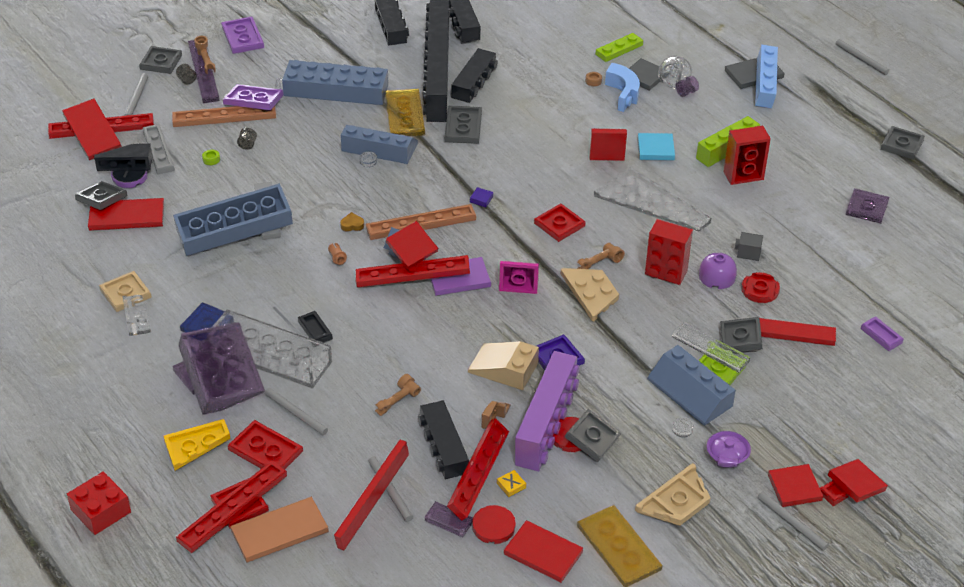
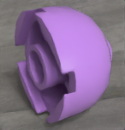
(718, 270)

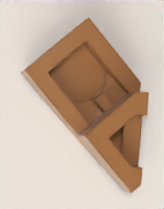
(492, 410)

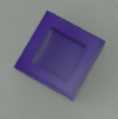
(481, 197)

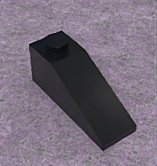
(126, 158)

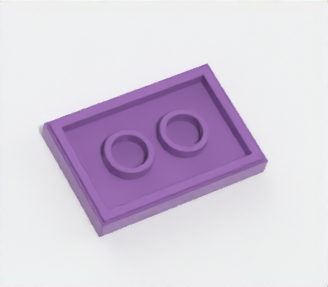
(242, 35)
(253, 97)
(476, 279)

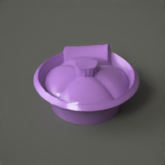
(728, 448)

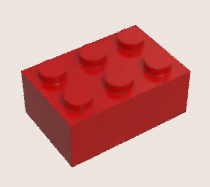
(746, 155)
(668, 251)

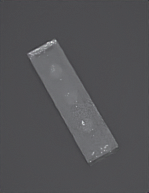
(711, 347)

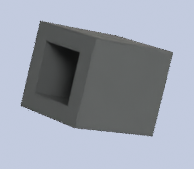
(749, 246)

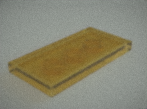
(405, 112)
(619, 546)

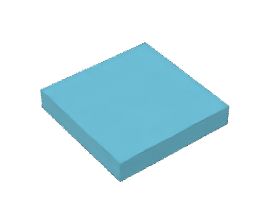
(656, 146)

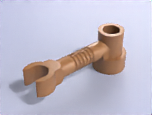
(201, 44)
(609, 251)
(407, 387)

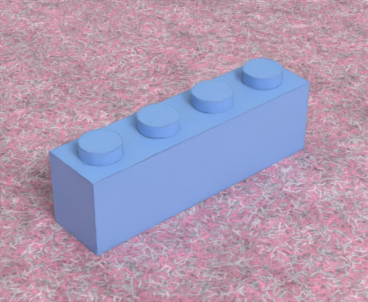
(766, 76)

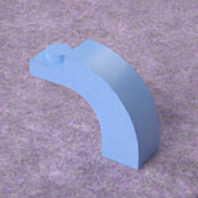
(626, 81)

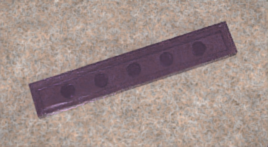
(205, 81)

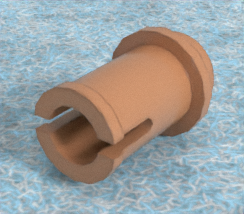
(338, 256)

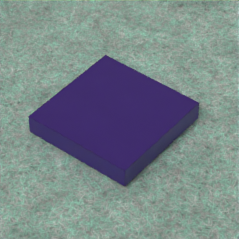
(558, 344)

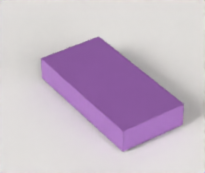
(882, 333)

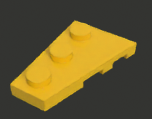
(194, 442)

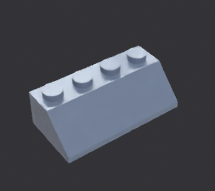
(384, 144)
(692, 385)

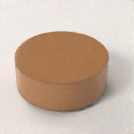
(593, 79)

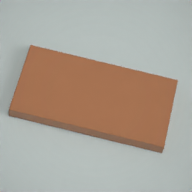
(279, 529)

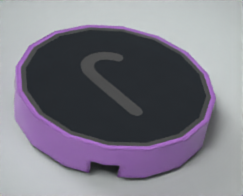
(128, 179)

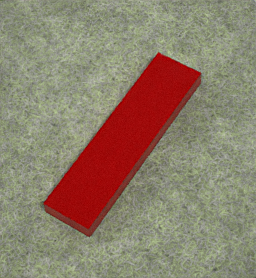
(798, 332)

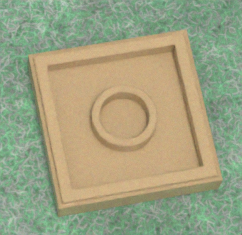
(124, 285)

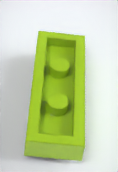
(619, 47)

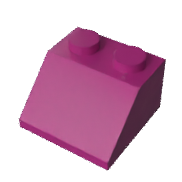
(519, 277)

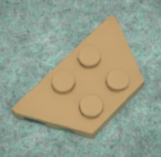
(591, 289)
(677, 498)

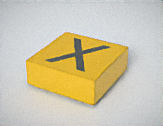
(511, 483)

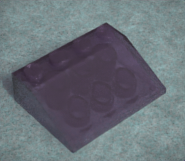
(220, 367)

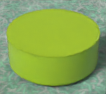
(211, 157)

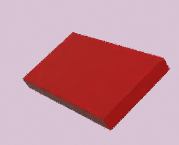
(91, 128)
(128, 214)

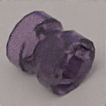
(687, 86)

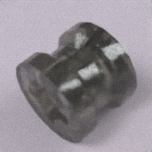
(186, 74)
(246, 138)

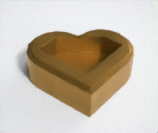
(352, 222)

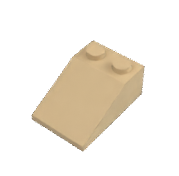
(506, 363)

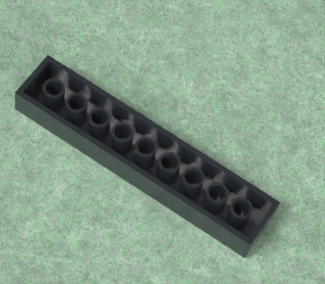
(436, 61)

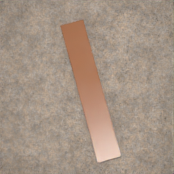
(220, 115)
(427, 220)

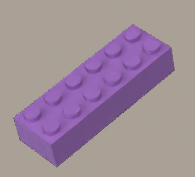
(546, 410)

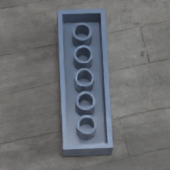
(335, 82)
(233, 219)

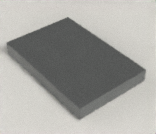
(745, 73)
(463, 124)

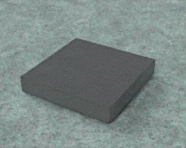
(160, 59)
(646, 73)
(902, 142)
(101, 195)
(742, 334)
(592, 435)

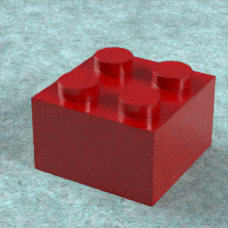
(99, 503)

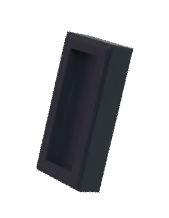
(315, 327)

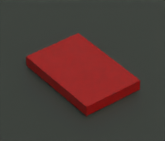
(262, 444)
(543, 551)

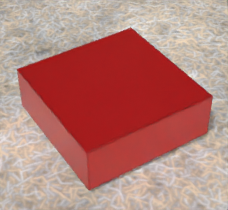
(833, 493)

